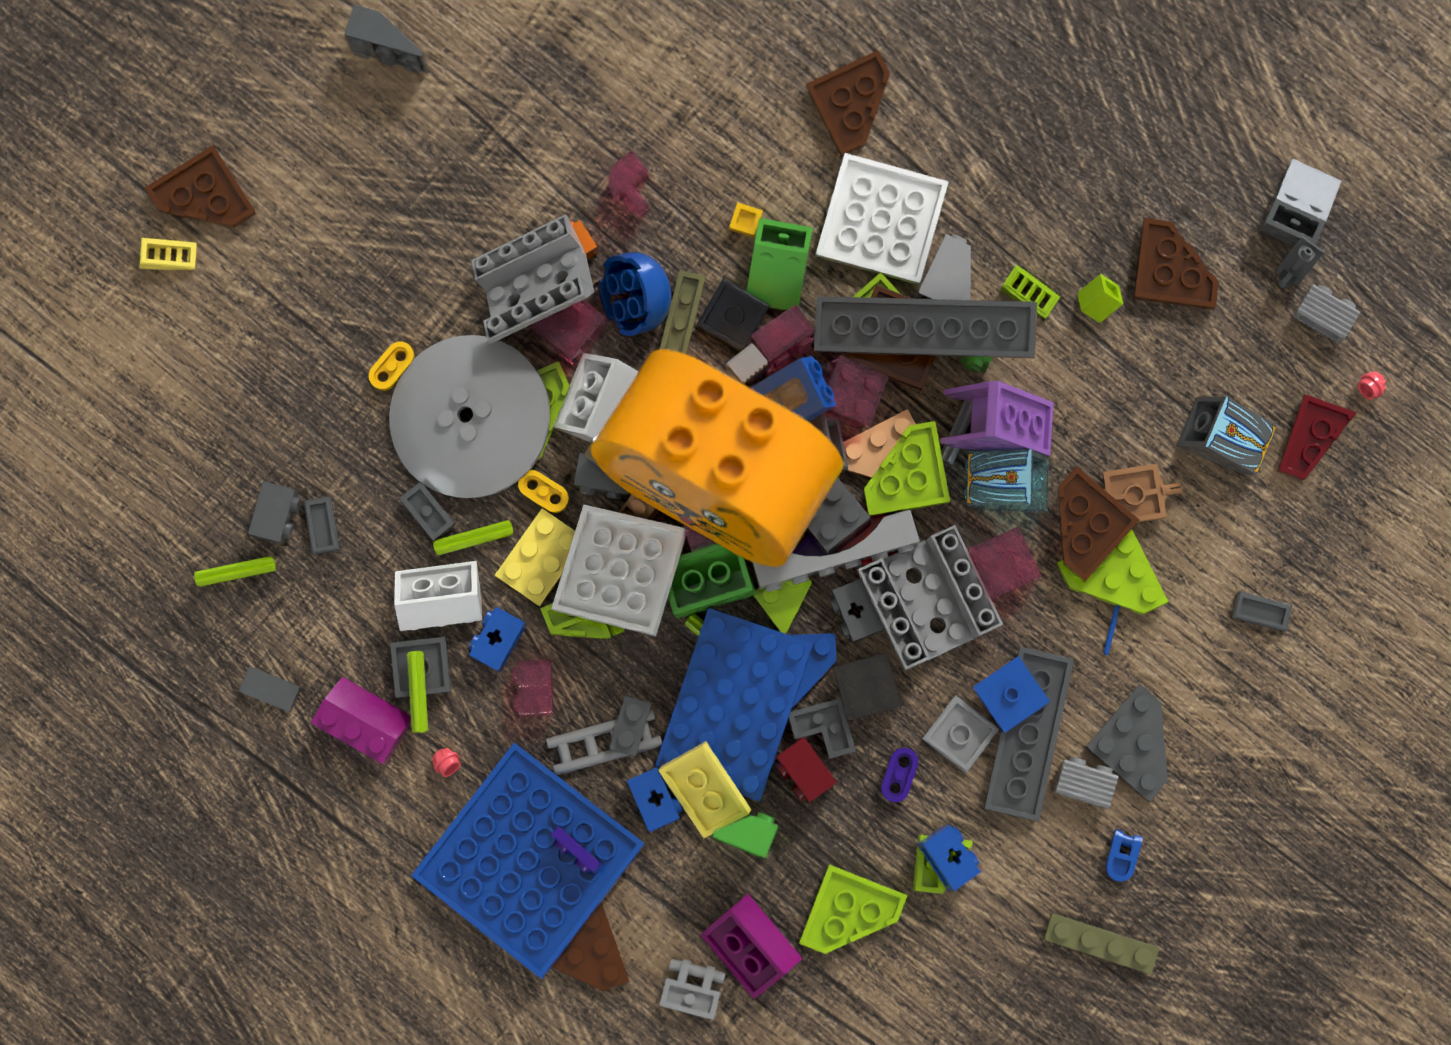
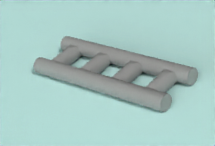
(594, 757)

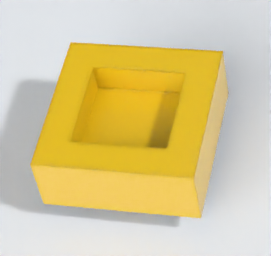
(745, 220)

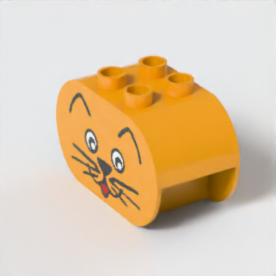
(717, 457)

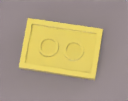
(538, 558)
(704, 789)

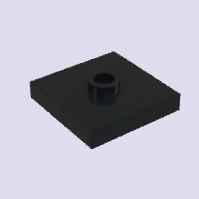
(733, 314)

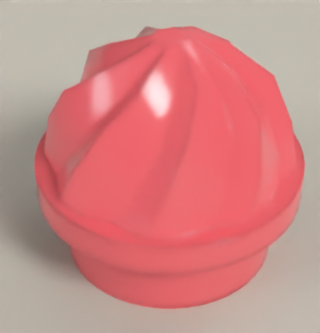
(1372, 385)
(446, 762)

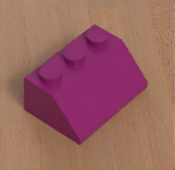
(362, 720)
(751, 946)

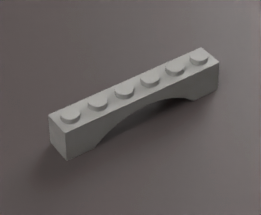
(892, 534)

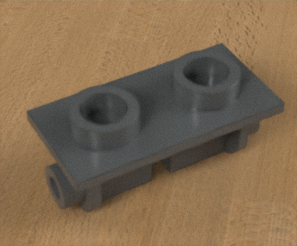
(1298, 263)

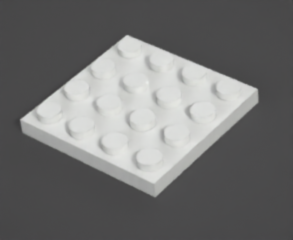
(881, 219)
(619, 570)

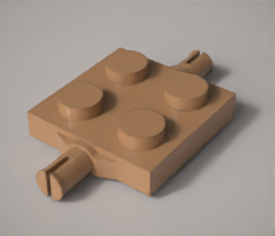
(1140, 490)

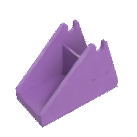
(1003, 419)

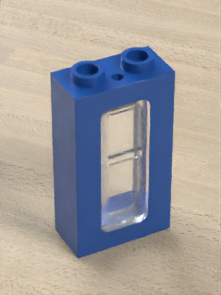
(799, 389)

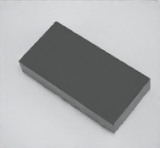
(322, 525)
(1261, 611)
(270, 689)

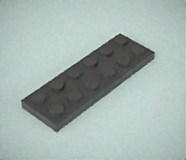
(1028, 748)

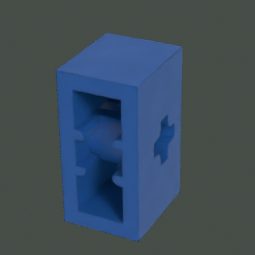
(510, 632)
(654, 816)
(951, 873)

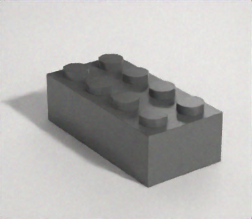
(837, 520)

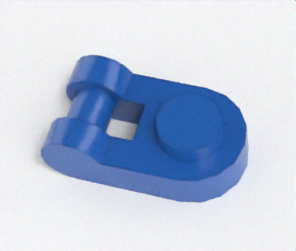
(1118, 865)

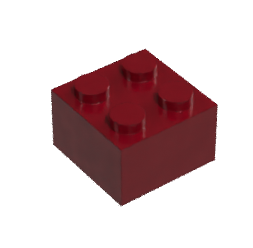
(805, 771)

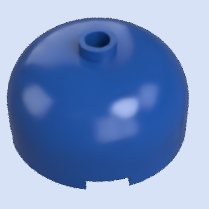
(647, 289)

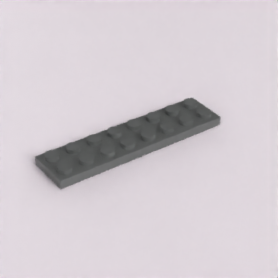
(926, 327)

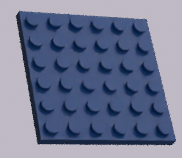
(509, 876)

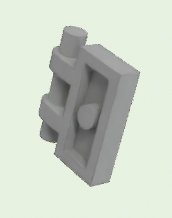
(689, 997)

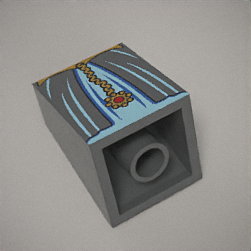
(1227, 434)

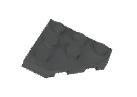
(1135, 743)

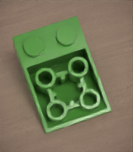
(779, 263)

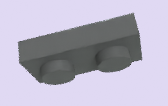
(427, 511)
(630, 726)

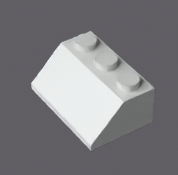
(593, 395)
(438, 596)

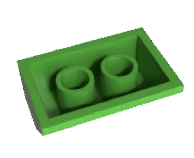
(709, 580)
(749, 834)

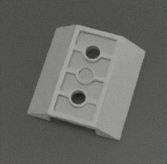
(531, 272)
(945, 591)

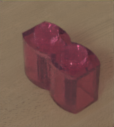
(534, 688)

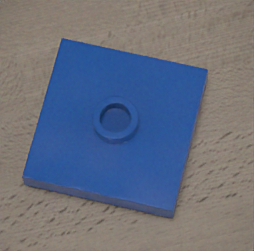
(1011, 694)

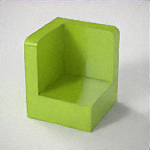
(1100, 298)

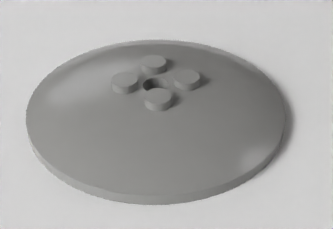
(506, 424)

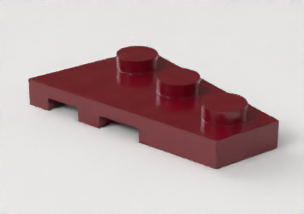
(1311, 435)

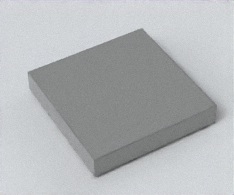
(960, 734)

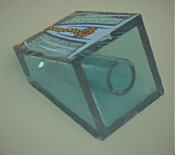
(1007, 480)

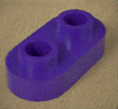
(899, 775)

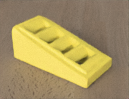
(167, 264)

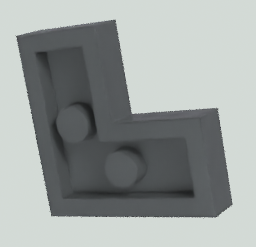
(827, 719)

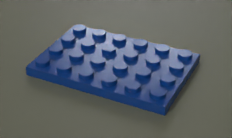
(737, 698)

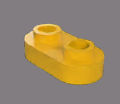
(390, 365)
(544, 491)

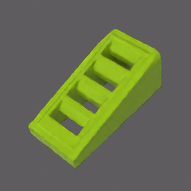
(1035, 285)

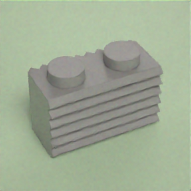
(1327, 313)
(747, 366)
(1086, 783)

